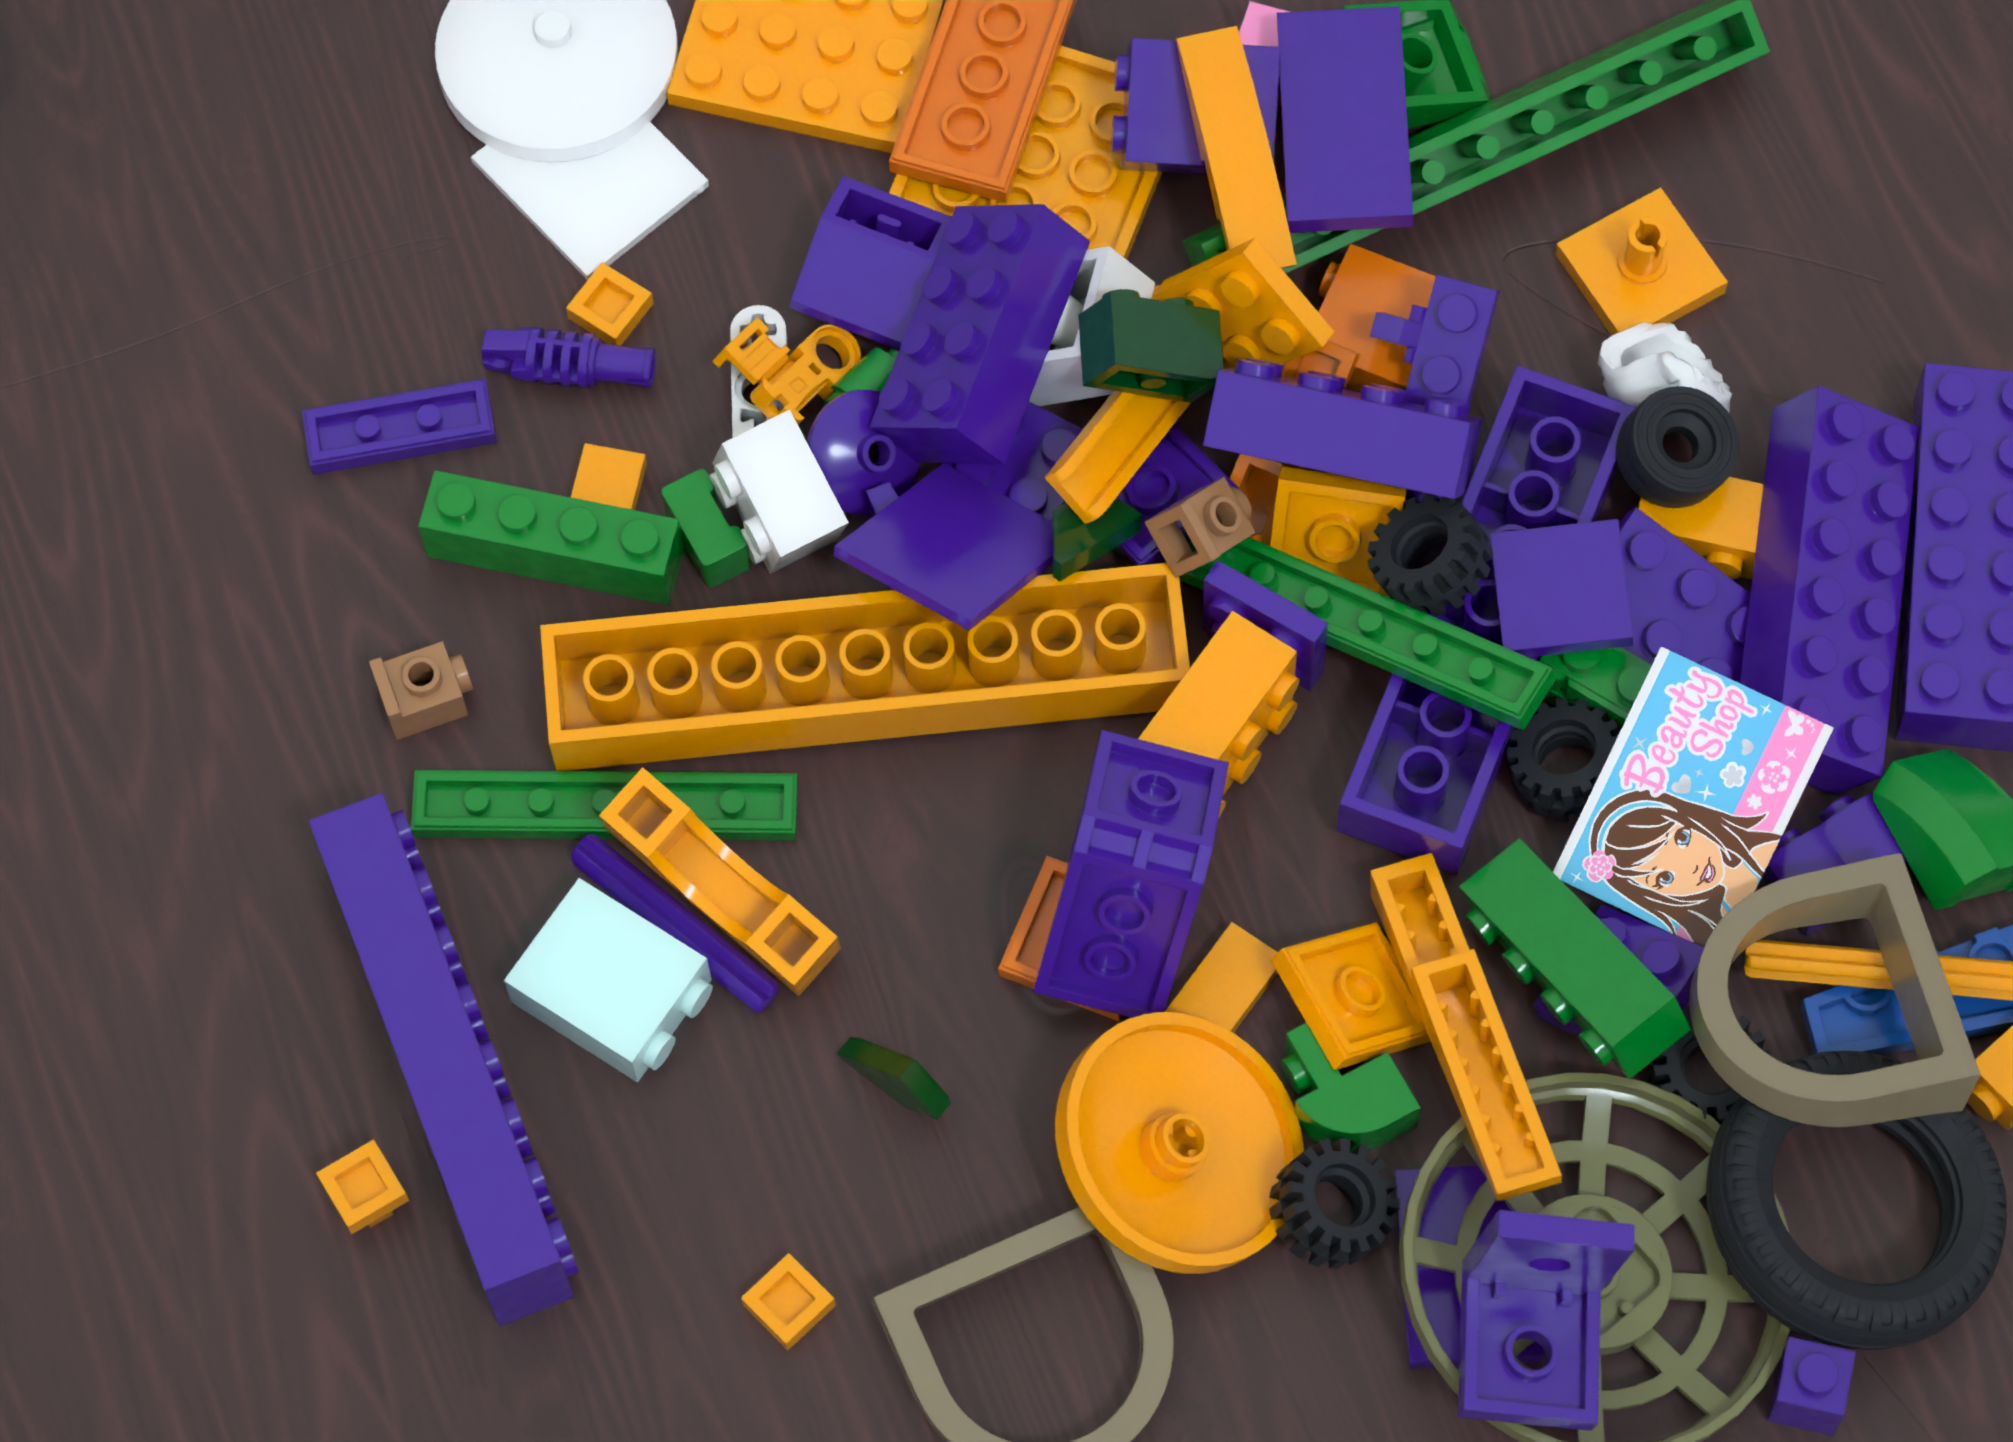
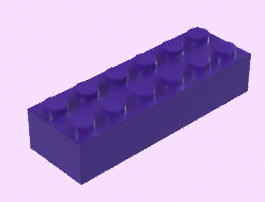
(1959, 564)
(1832, 574)

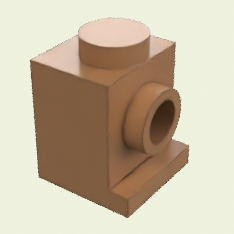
(1214, 520)
(427, 706)

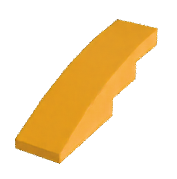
(1234, 142)

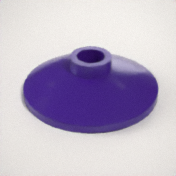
(841, 447)

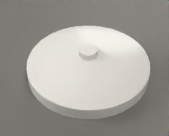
(555, 72)

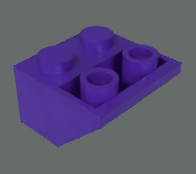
(869, 262)

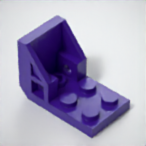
(1132, 876)

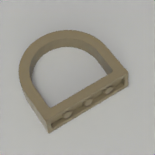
(1885, 896)
(1138, 1280)

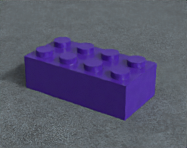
(980, 334)
(1343, 430)

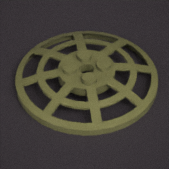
(1642, 1285)

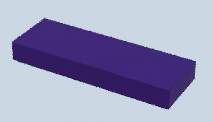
(399, 426)

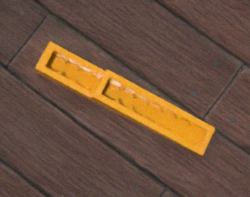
(1464, 1026)

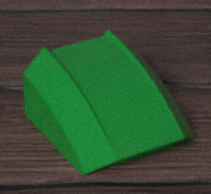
(1438, 62)
(1949, 825)

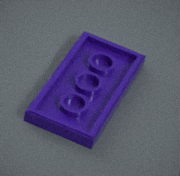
(1344, 119)

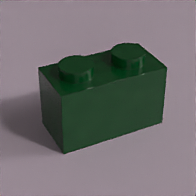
(1150, 346)

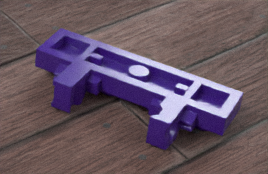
(1442, 342)

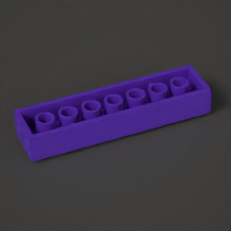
(1429, 756)
(449, 1074)

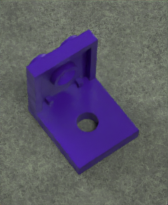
(1542, 1284)

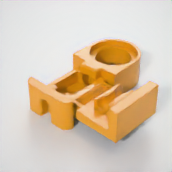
(792, 378)

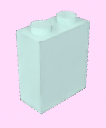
(610, 981)

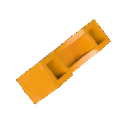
(719, 882)

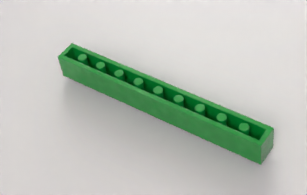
(1552, 113)

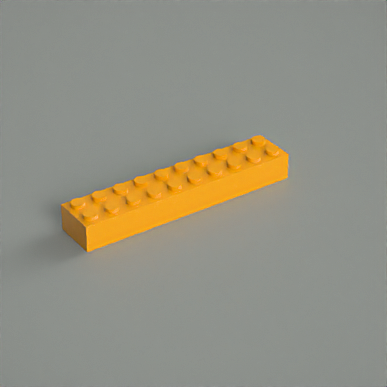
(858, 669)

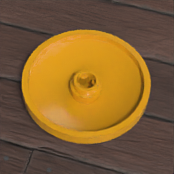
(1176, 1141)

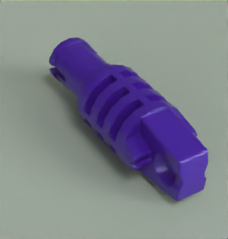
(565, 358)

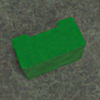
(712, 545)

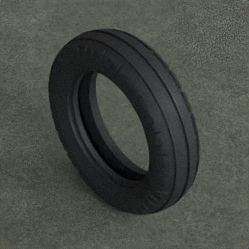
(1830, 1306)

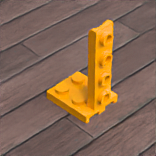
(1259, 319)

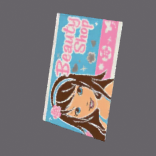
(1691, 798)

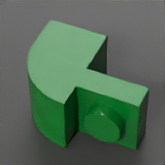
(1361, 1106)

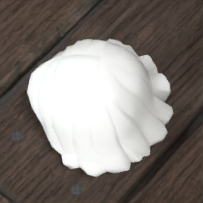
(1654, 359)

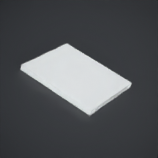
(598, 203)

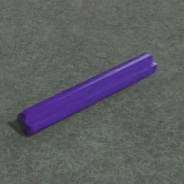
(658, 907)

